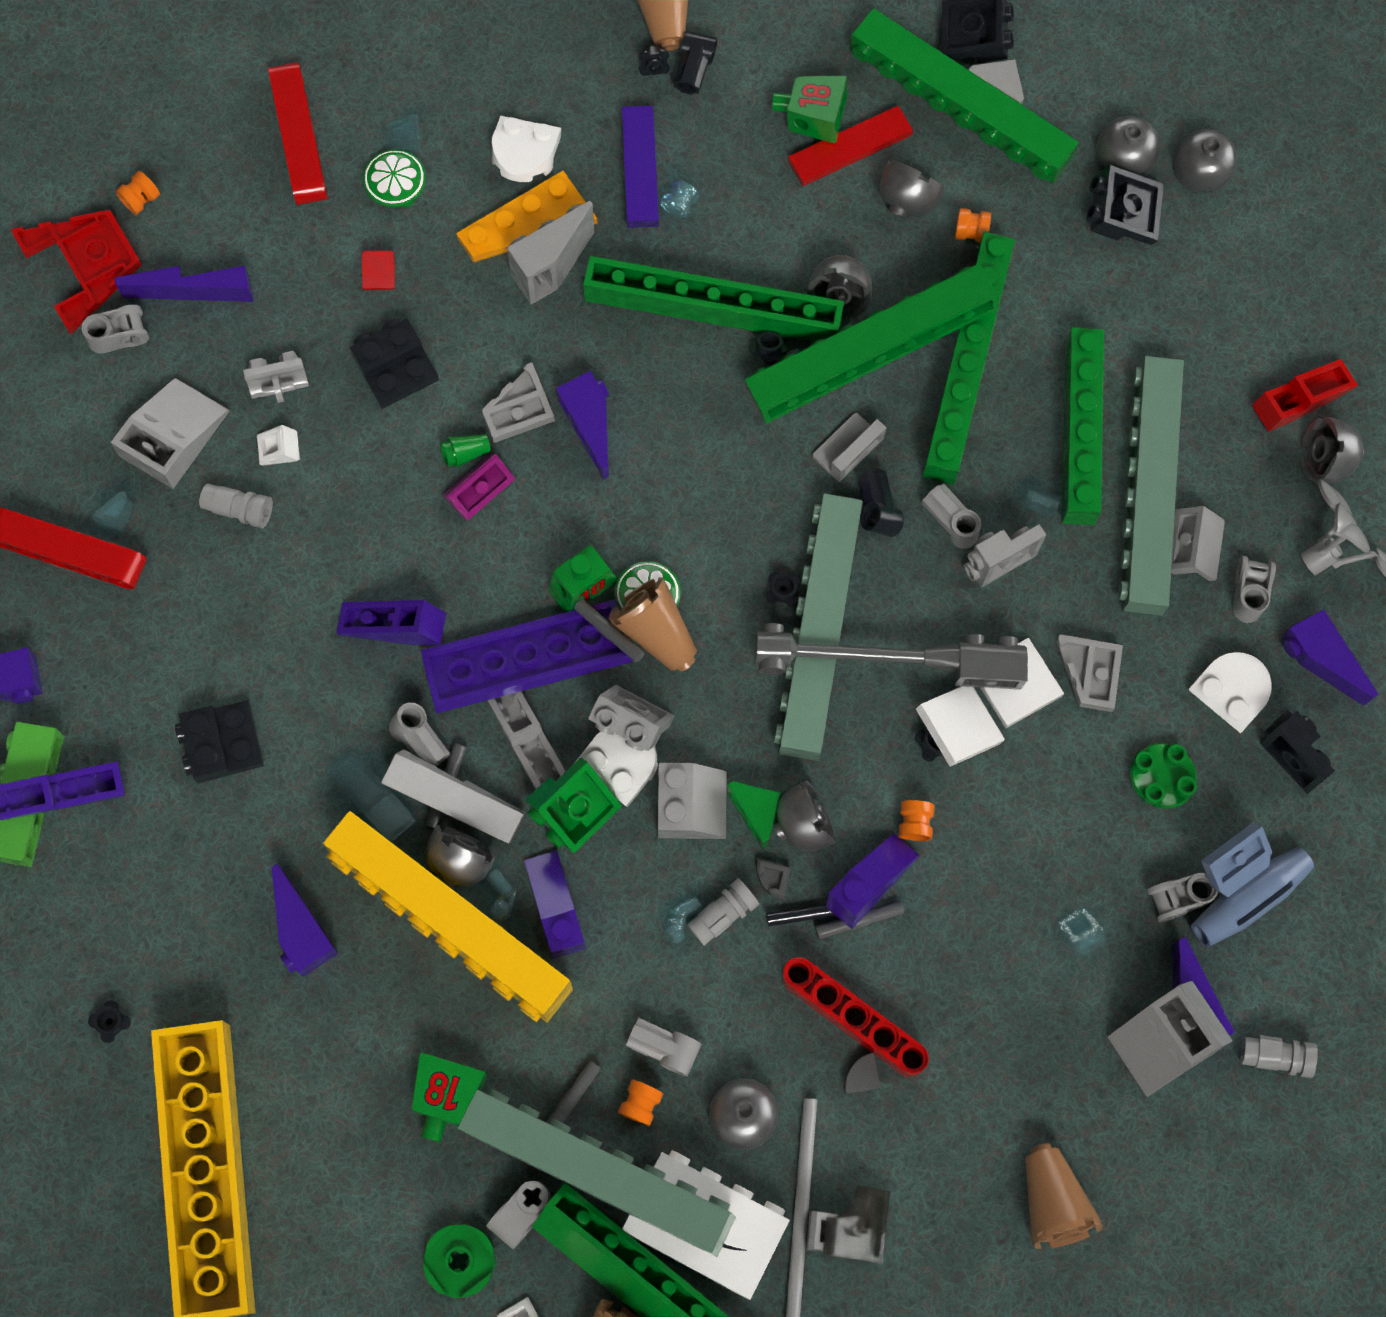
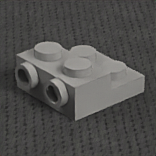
(999, 554)
(630, 717)

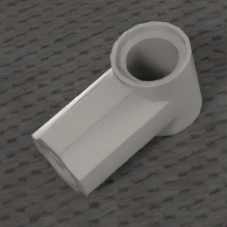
(952, 513)
(418, 739)
(672, 1050)

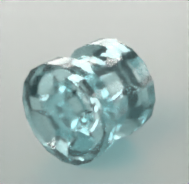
(679, 199)

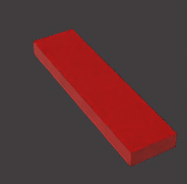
(850, 146)

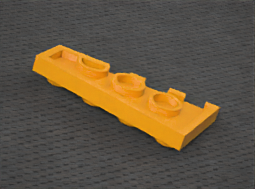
(520, 217)

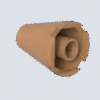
(665, 21)
(656, 625)
(1056, 1200)

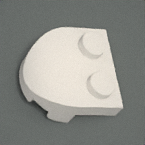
(524, 148)
(1234, 688)
(620, 766)

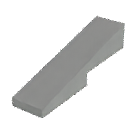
(527, 738)
(453, 797)

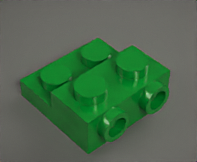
(572, 806)

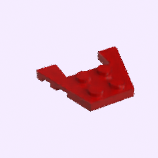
(94, 251)

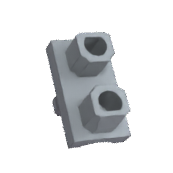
(276, 378)

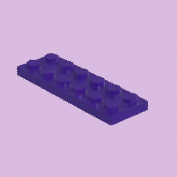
(518, 659)

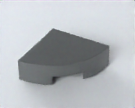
(773, 878)
(863, 1075)

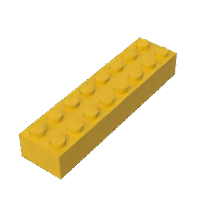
(448, 916)
(202, 1171)

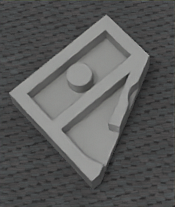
(518, 407)
(1092, 670)

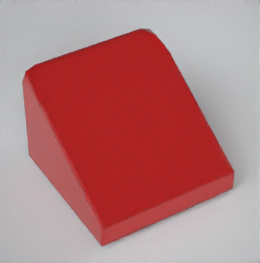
(378, 270)

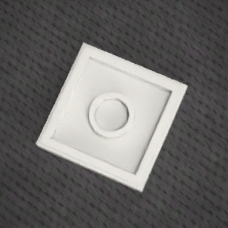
(1039, 691)
(960, 724)

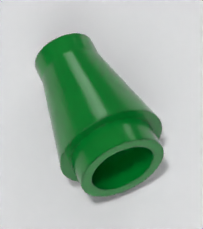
(462, 449)

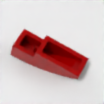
(1303, 394)

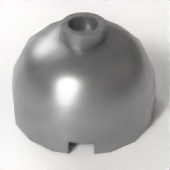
(1128, 144)
(1205, 161)
(908, 190)
(843, 280)
(1335, 446)
(804, 819)
(457, 857)
(743, 1114)

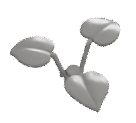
(1327, 549)

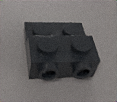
(977, 29)
(1125, 205)
(393, 362)
(219, 741)
(1291, 746)

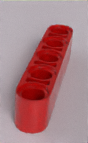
(297, 133)
(70, 549)
(872, 1021)

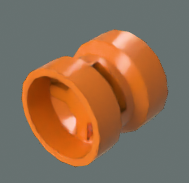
(137, 192)
(972, 225)
(916, 820)
(640, 1103)

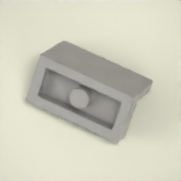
(849, 445)
(1197, 542)

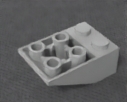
(547, 255)
(169, 432)
(1169, 1037)

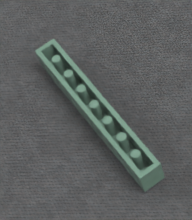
(1152, 486)
(821, 624)
(597, 1172)

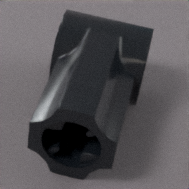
(695, 55)
(878, 510)

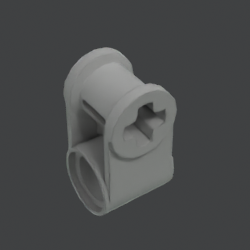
(117, 328)
(1254, 583)
(1176, 896)
(515, 1217)

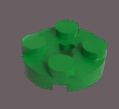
(438, 1259)

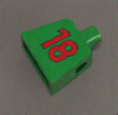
(814, 106)
(581, 578)
(443, 1093)

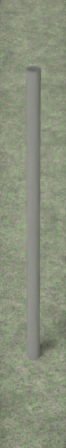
(801, 1208)

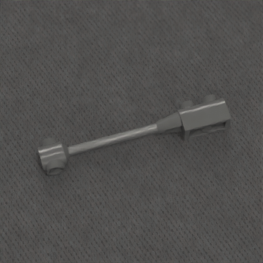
(972, 661)

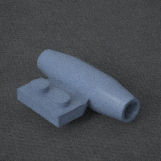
(1247, 883)

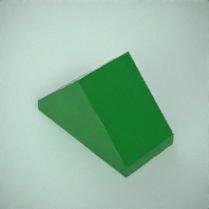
(756, 808)

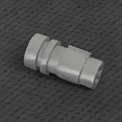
(232, 503)
(723, 912)
(1276, 1055)

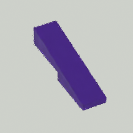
(640, 166)
(169, 283)
(60, 791)

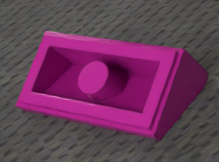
(478, 486)

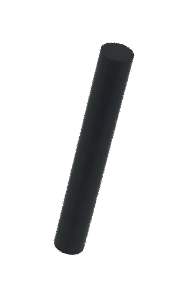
(798, 914)

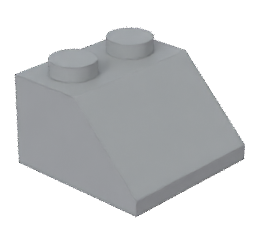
(691, 801)

